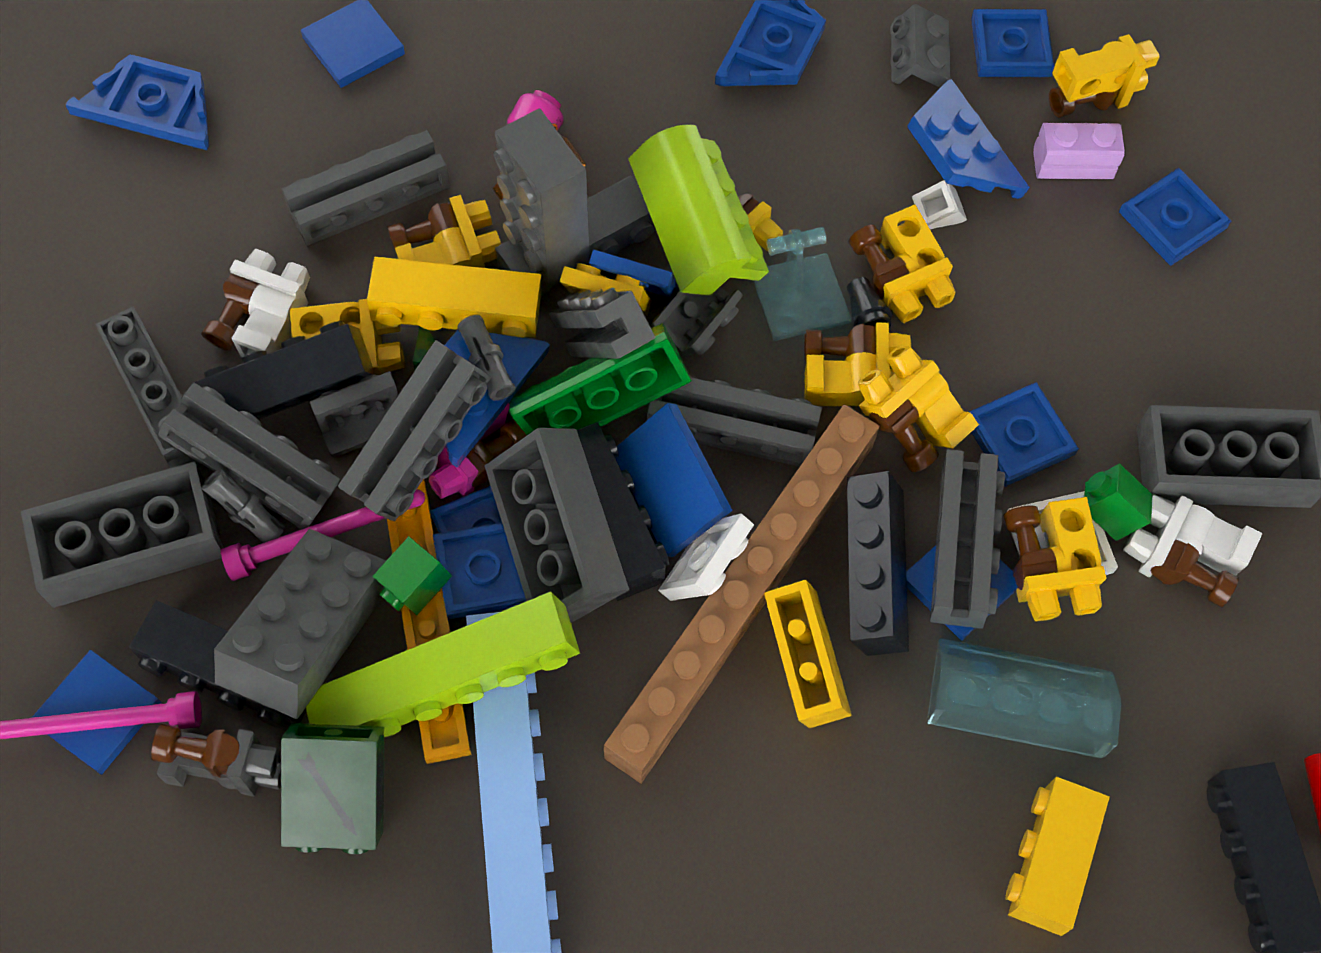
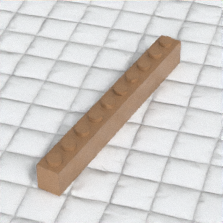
(734, 606)

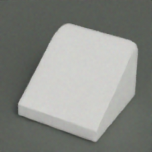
(940, 205)

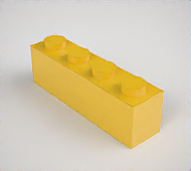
(446, 294)

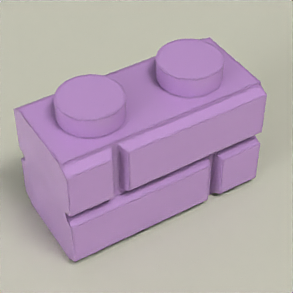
(1078, 150)

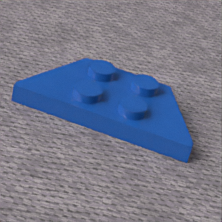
(772, 44)
(149, 100)
(963, 145)
(520, 360)

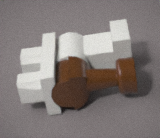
(262, 296)
(1192, 535)

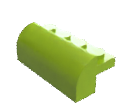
(696, 211)

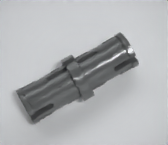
(486, 356)
(242, 506)

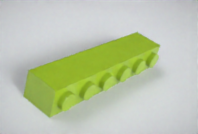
(450, 668)

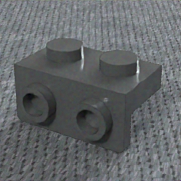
(920, 46)
(695, 317)
(354, 413)

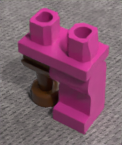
(472, 470)

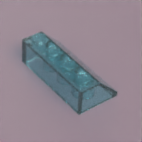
(1024, 699)

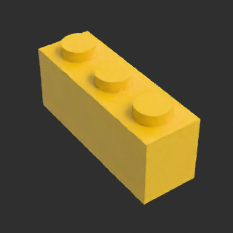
(807, 654)
(1057, 855)

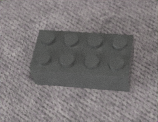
(542, 195)
(1231, 455)
(556, 521)
(121, 535)
(299, 624)

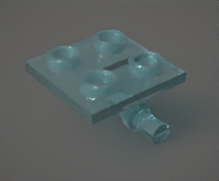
(802, 290)

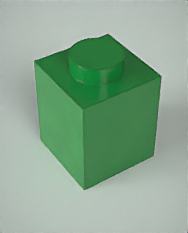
(1118, 502)
(411, 577)

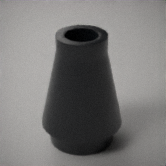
(866, 304)

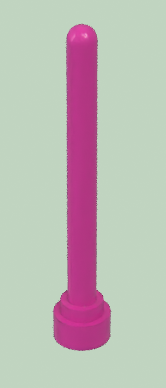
(242, 559)
(182, 711)

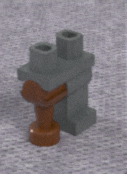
(218, 756)

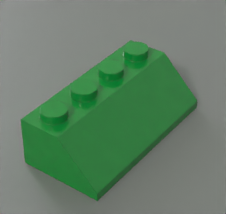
(603, 387)

